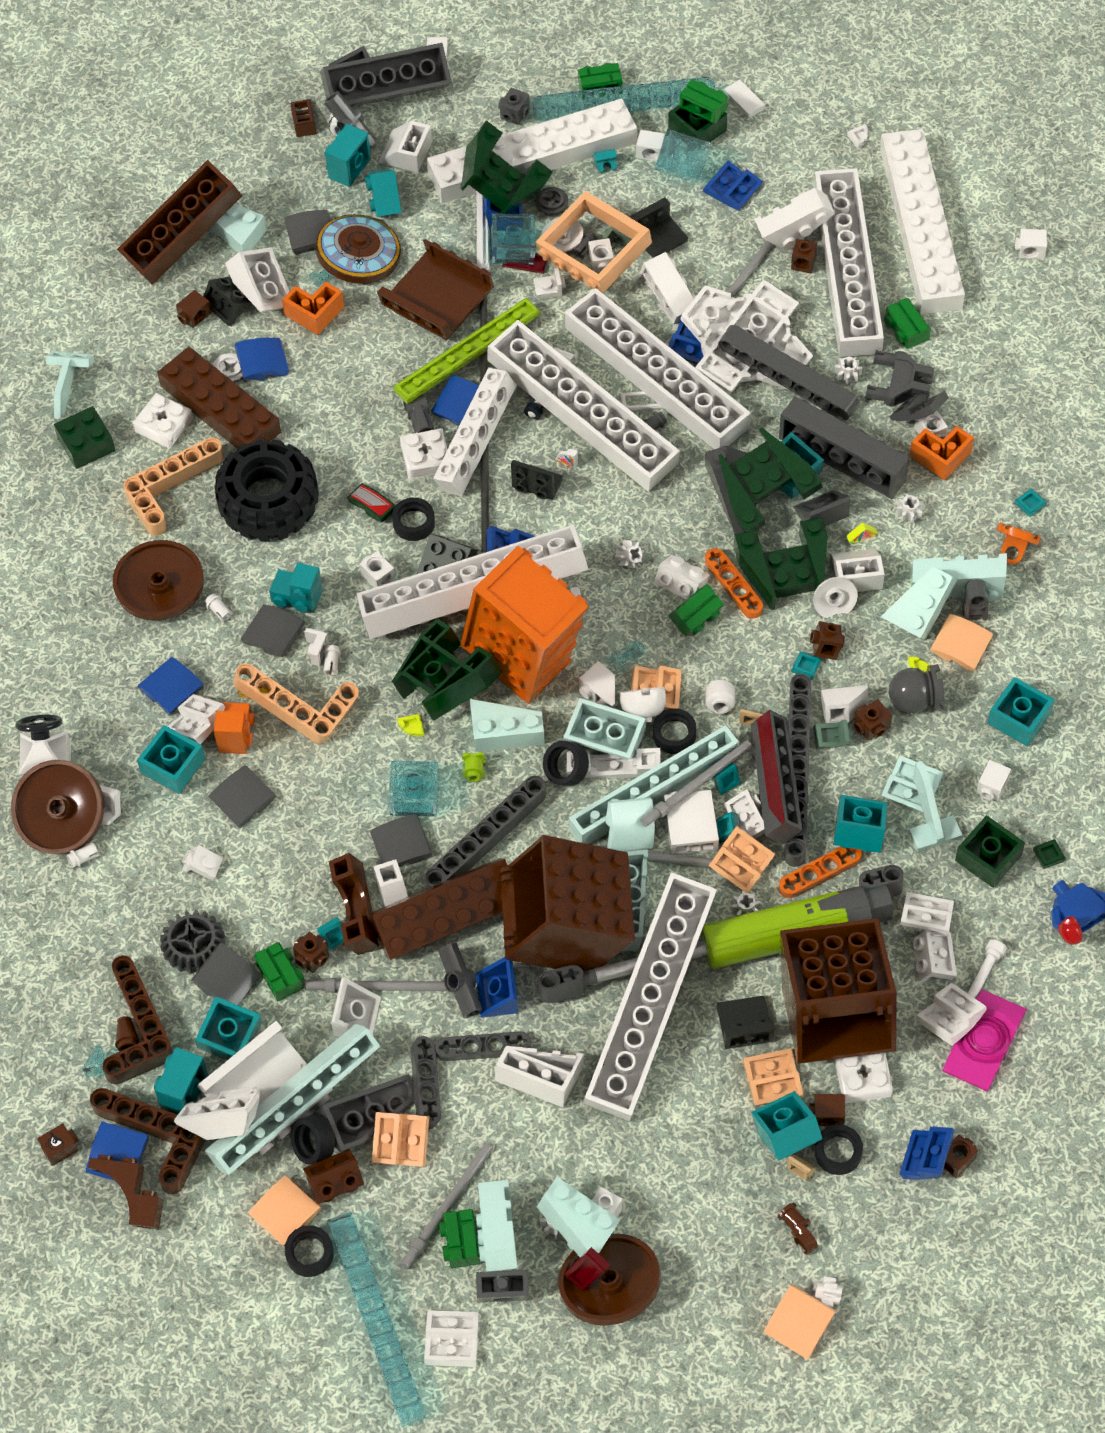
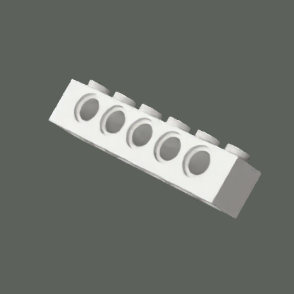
(475, 431)

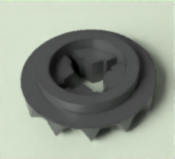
(548, 194)

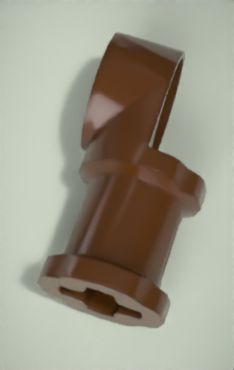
(798, 1225)

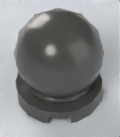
(915, 690)

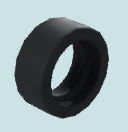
(413, 533)
(674, 714)
(550, 763)
(301, 1139)
(839, 1168)
(317, 1268)

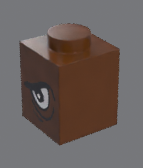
(58, 1144)

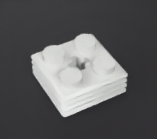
(162, 420)
(413, 451)
(857, 1088)

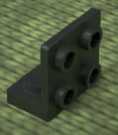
(663, 230)
(225, 299)
(535, 480)
(443, 551)
(745, 1022)

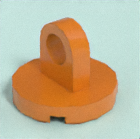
(1016, 538)

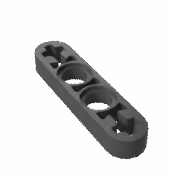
(482, 1042)
(425, 1082)

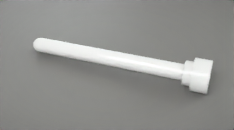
(994, 951)

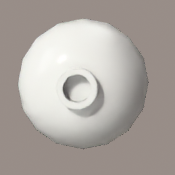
(644, 702)

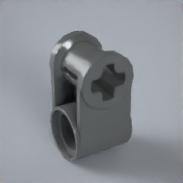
(975, 600)

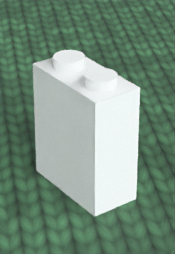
(692, 824)

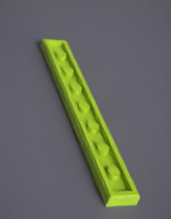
(463, 352)

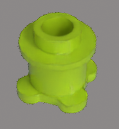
(473, 766)

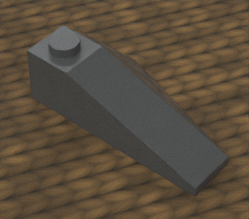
(715, 473)
(355, 1114)

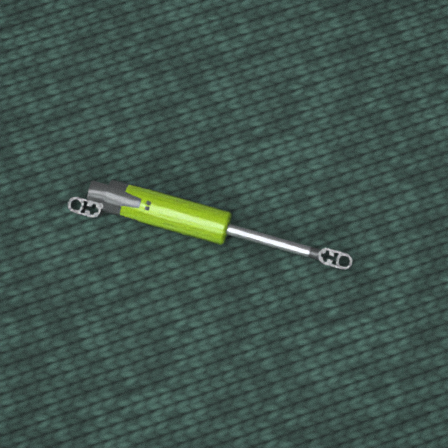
(753, 933)

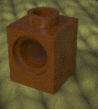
(804, 256)
(193, 309)
(828, 1109)
(955, 1165)

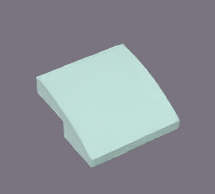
(902, 787)
(625, 826)

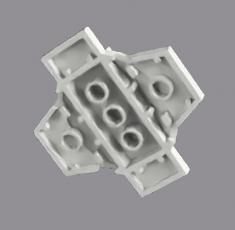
(761, 313)

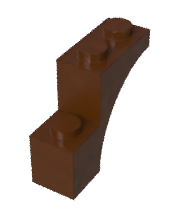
(144, 1208)

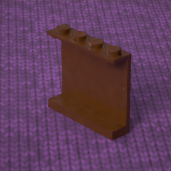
(438, 291)

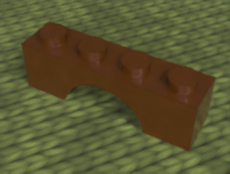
(350, 880)

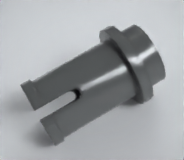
(583, 247)
(656, 421)

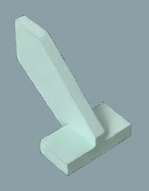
(68, 362)
(936, 830)

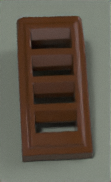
(304, 124)

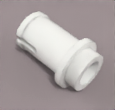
(218, 607)
(332, 656)
(82, 855)

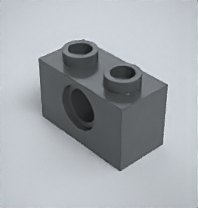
(502, 1286)

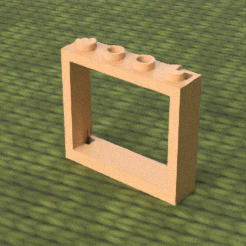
(587, 202)

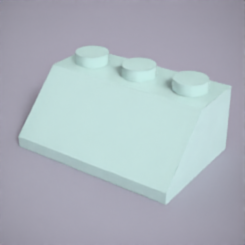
(605, 729)

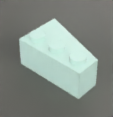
(240, 228)
(922, 603)
(505, 726)
(577, 1217)
(496, 1226)

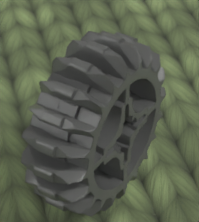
(171, 944)

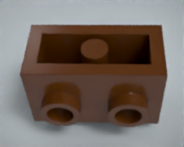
(333, 1176)

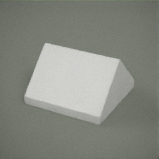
(353, 1007)

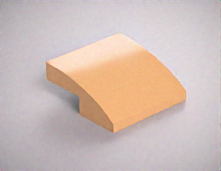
(961, 642)
(662, 677)
(741, 859)
(772, 1076)
(400, 1139)
(284, 1209)
(799, 1321)

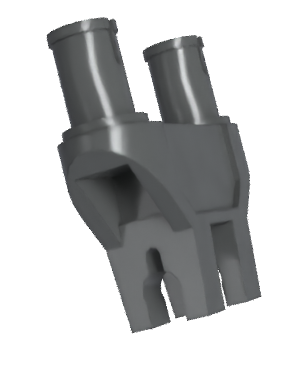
(906, 381)

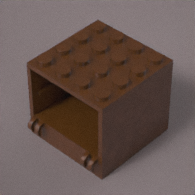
(566, 904)
(838, 990)

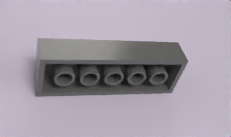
(388, 75)
(846, 447)

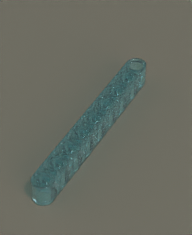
(636, 98)
(376, 1319)

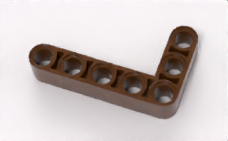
(144, 1021)
(155, 1128)

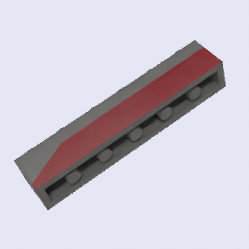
(776, 777)

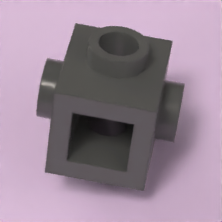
(514, 106)

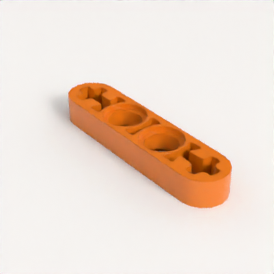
(736, 582)
(821, 872)

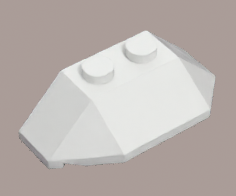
(221, 1114)

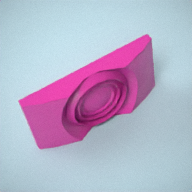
(983, 1048)

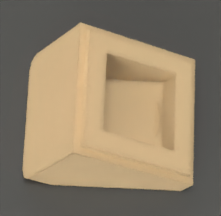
(748, 716)
(800, 1166)

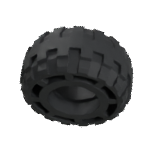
(270, 514)

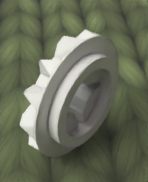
(230, 360)

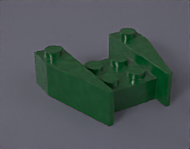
(497, 178)
(762, 474)
(788, 569)
(440, 675)

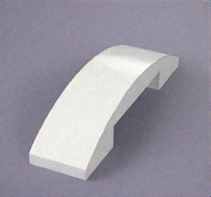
(616, 767)

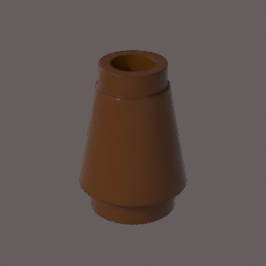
(125, 1034)

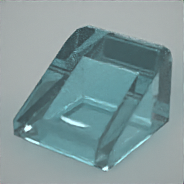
(94, 1063)

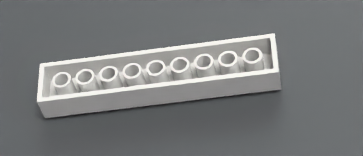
(550, 142)
(922, 222)
(849, 266)
(657, 370)
(583, 405)
(451, 586)
(650, 997)

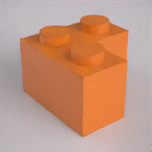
(313, 310)
(939, 454)
(233, 728)

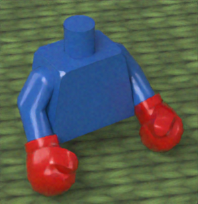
(1076, 910)

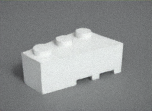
(796, 219)
(667, 285)
(539, 1073)

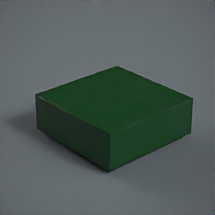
(1049, 854)

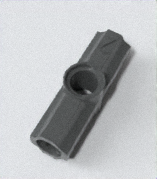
(346, 114)
(419, 413)
(460, 980)

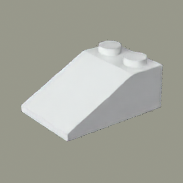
(259, 278)

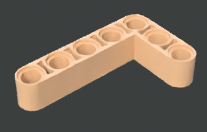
(205, 454)
(296, 705)

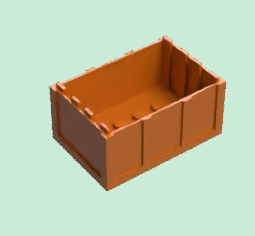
(524, 623)

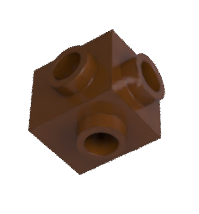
(829, 636)
(872, 720)
(311, 951)

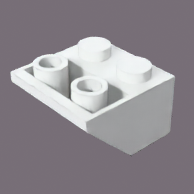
(407, 146)
(861, 567)

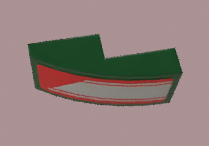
(372, 502)

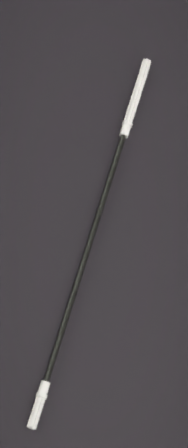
(483, 262)

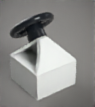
(40, 743)

